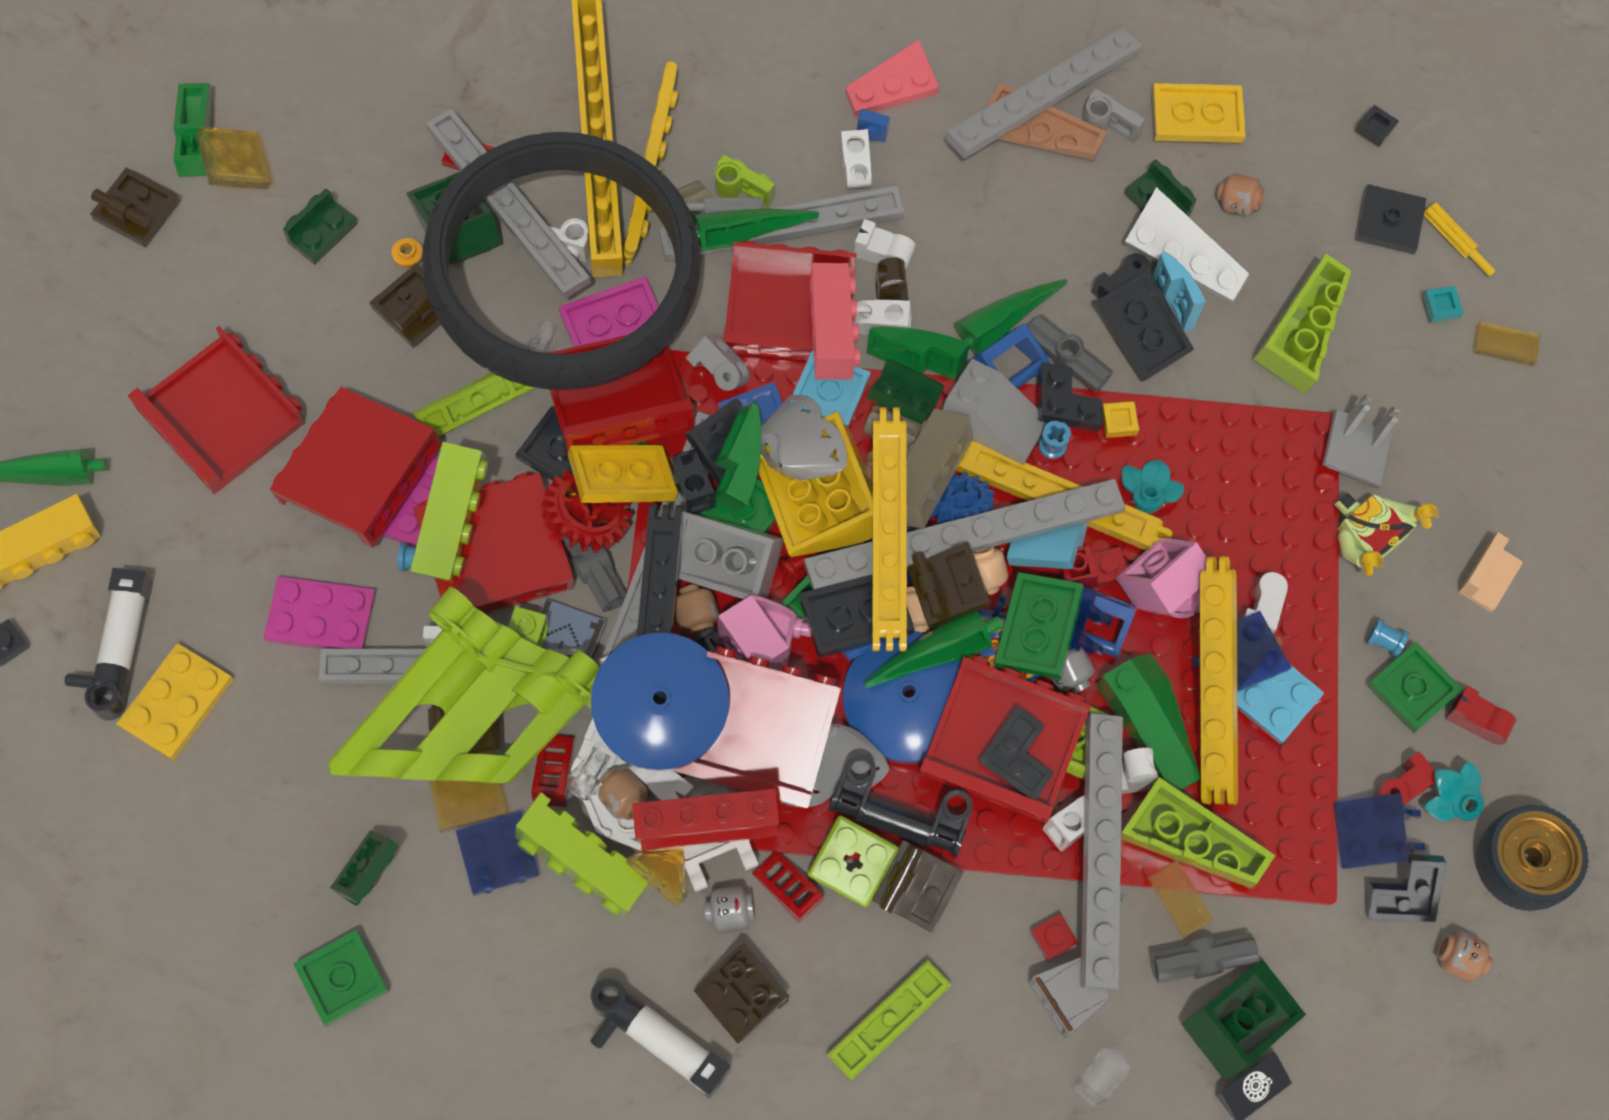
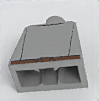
(1064, 999)

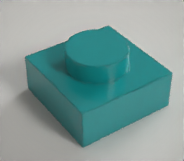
(1442, 304)

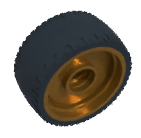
(1549, 840)

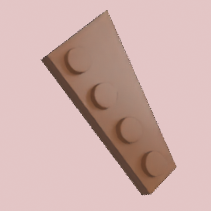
(1054, 131)

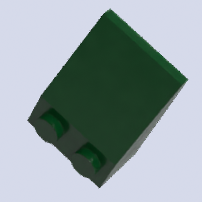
(475, 234)
(1243, 1020)

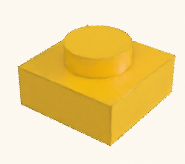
(1120, 419)

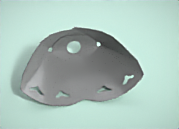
(798, 443)
(840, 747)

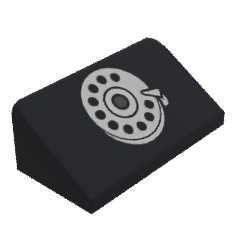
(1254, 1087)

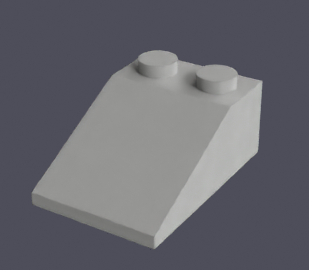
(997, 411)
(727, 556)

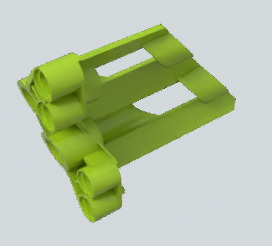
(474, 675)

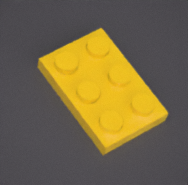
(1198, 113)
(622, 473)
(175, 702)

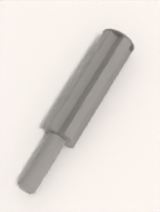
(722, 204)

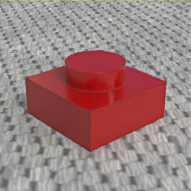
(1053, 937)

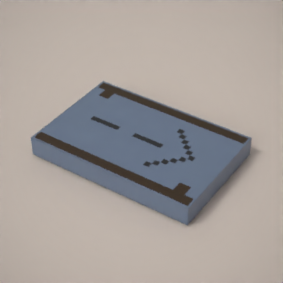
(571, 628)

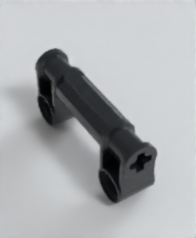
(896, 818)

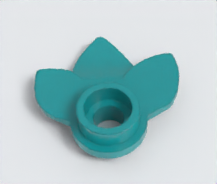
(1151, 486)
(1454, 792)

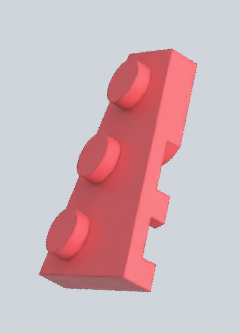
(894, 82)

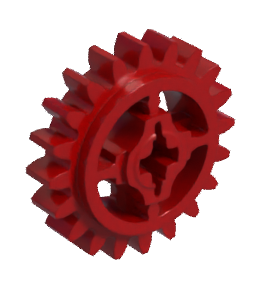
(577, 519)

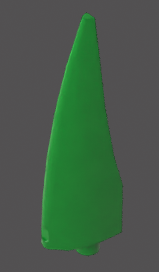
(724, 228)
(998, 318)
(53, 468)
(943, 645)

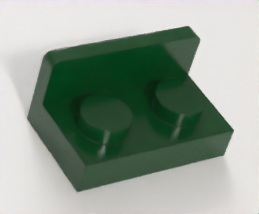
(1161, 177)
(318, 227)
(906, 389)
(364, 867)

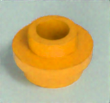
(410, 259)

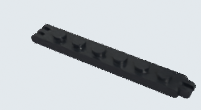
(660, 574)

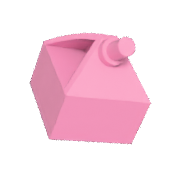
(1166, 578)
(761, 630)

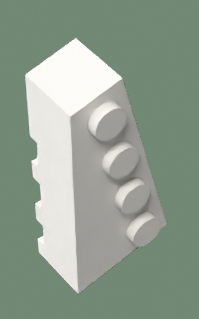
(1168, 229)

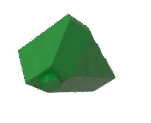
(1151, 717)

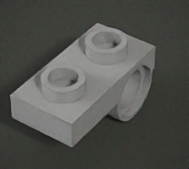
(1113, 116)

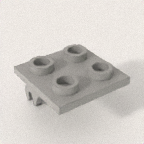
(1358, 447)

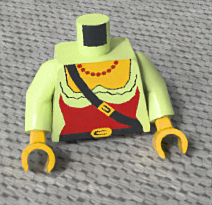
(1377, 528)

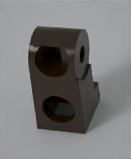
(891, 280)

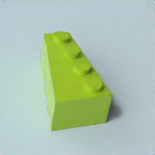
(1303, 331)
(449, 512)
(1195, 836)
(579, 856)

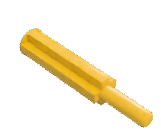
(1457, 236)

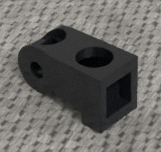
(1132, 266)
(692, 482)

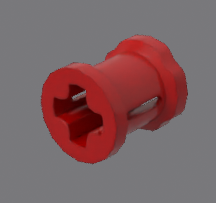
(794, 567)

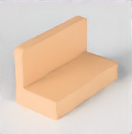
(1491, 574)

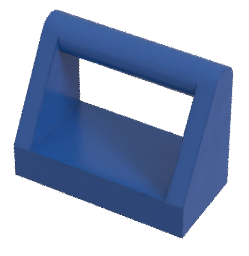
(1026, 343)
(1118, 609)

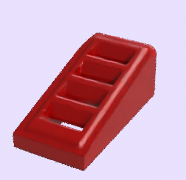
(554, 788)
(807, 906)

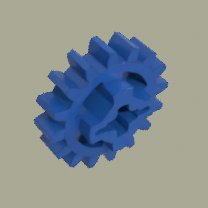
(964, 498)

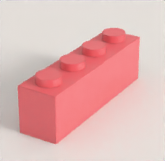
(832, 321)

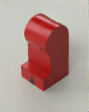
(1481, 717)
(1416, 780)

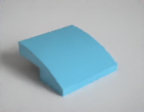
(1179, 290)
(1049, 549)

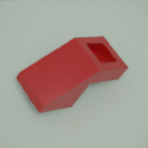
(1096, 568)

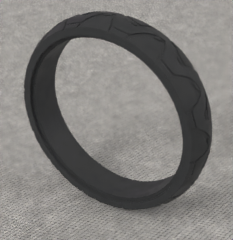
(549, 153)

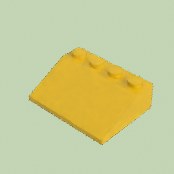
(822, 510)

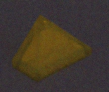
(663, 871)

